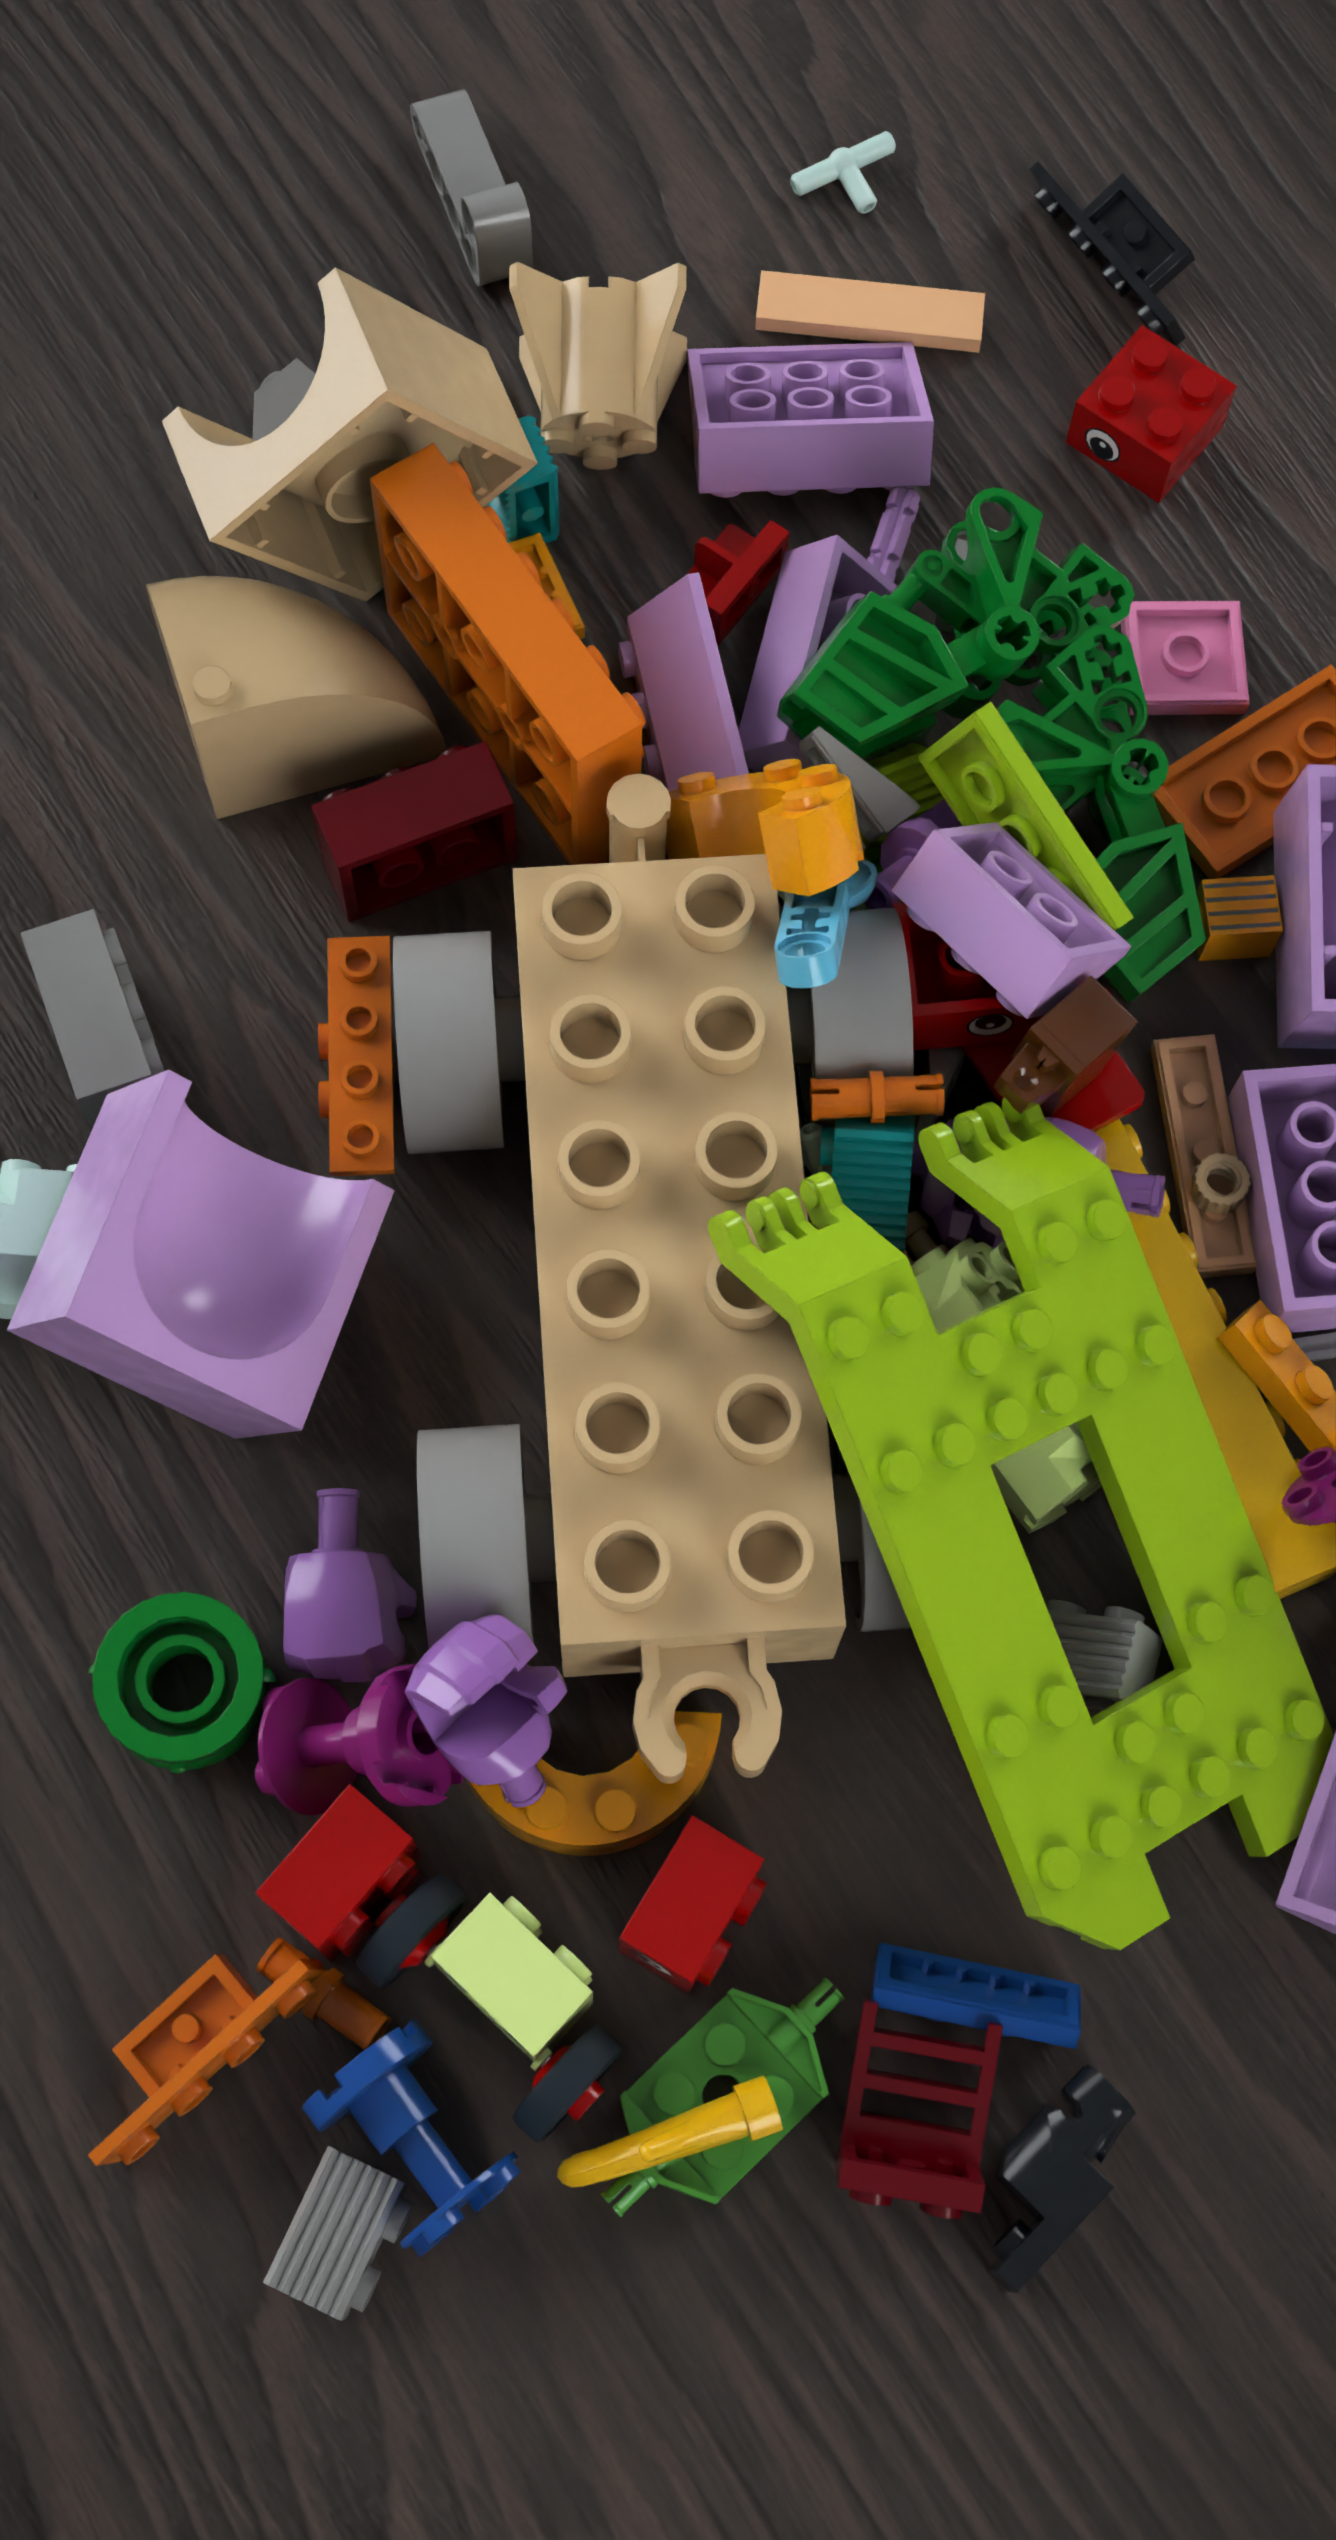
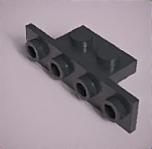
(1129, 238)

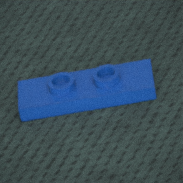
(977, 1993)

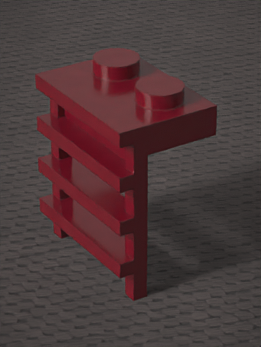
(909, 2157)

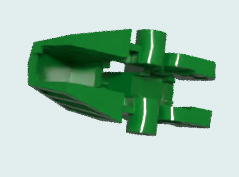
(892, 671)
(1089, 762)

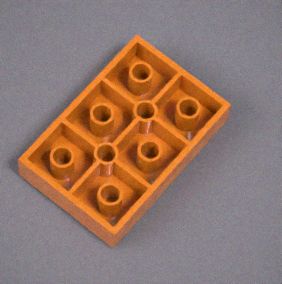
(504, 651)

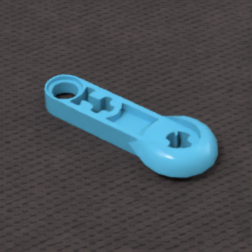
(815, 929)

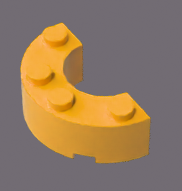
(789, 813)
(608, 1808)

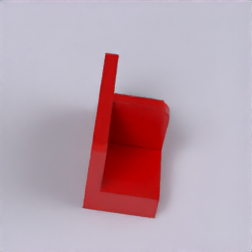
(737, 571)

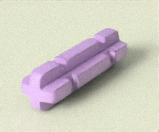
(894, 530)

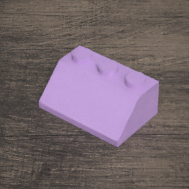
(1007, 917)

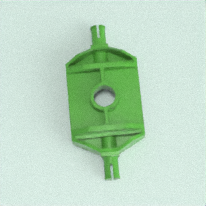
(739, 2041)

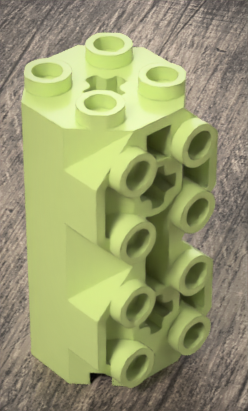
(1051, 1471)

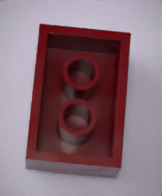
(416, 830)

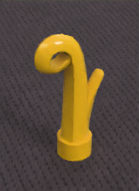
(740, 2114)

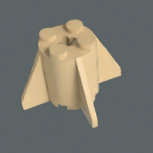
(600, 358)

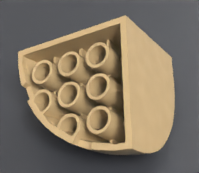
(284, 692)

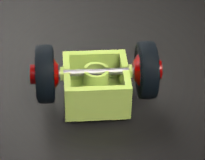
(511, 1980)

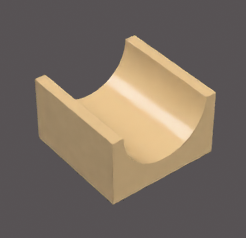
(378, 396)

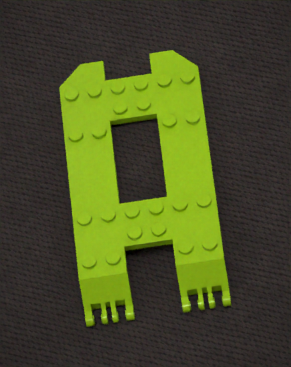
(926, 1419)

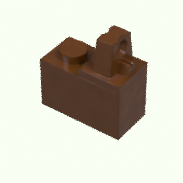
(1065, 1049)

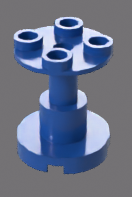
(396, 2116)

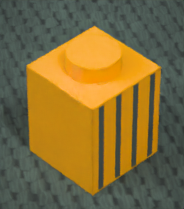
(1239, 917)

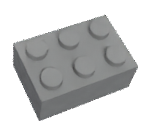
(92, 1008)

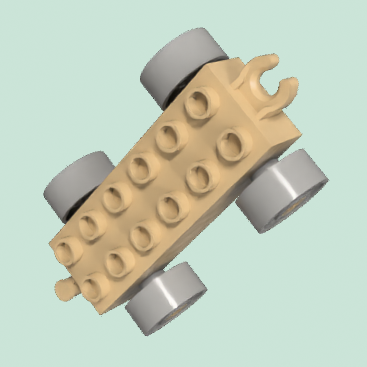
(679, 1413)

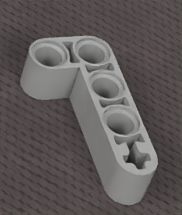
(483, 211)

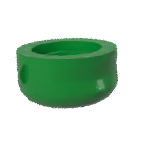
(146, 1641)

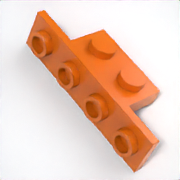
(359, 1057)
(191, 2037)

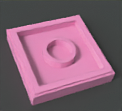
(1189, 656)

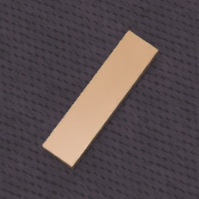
(870, 311)
(1199, 1126)

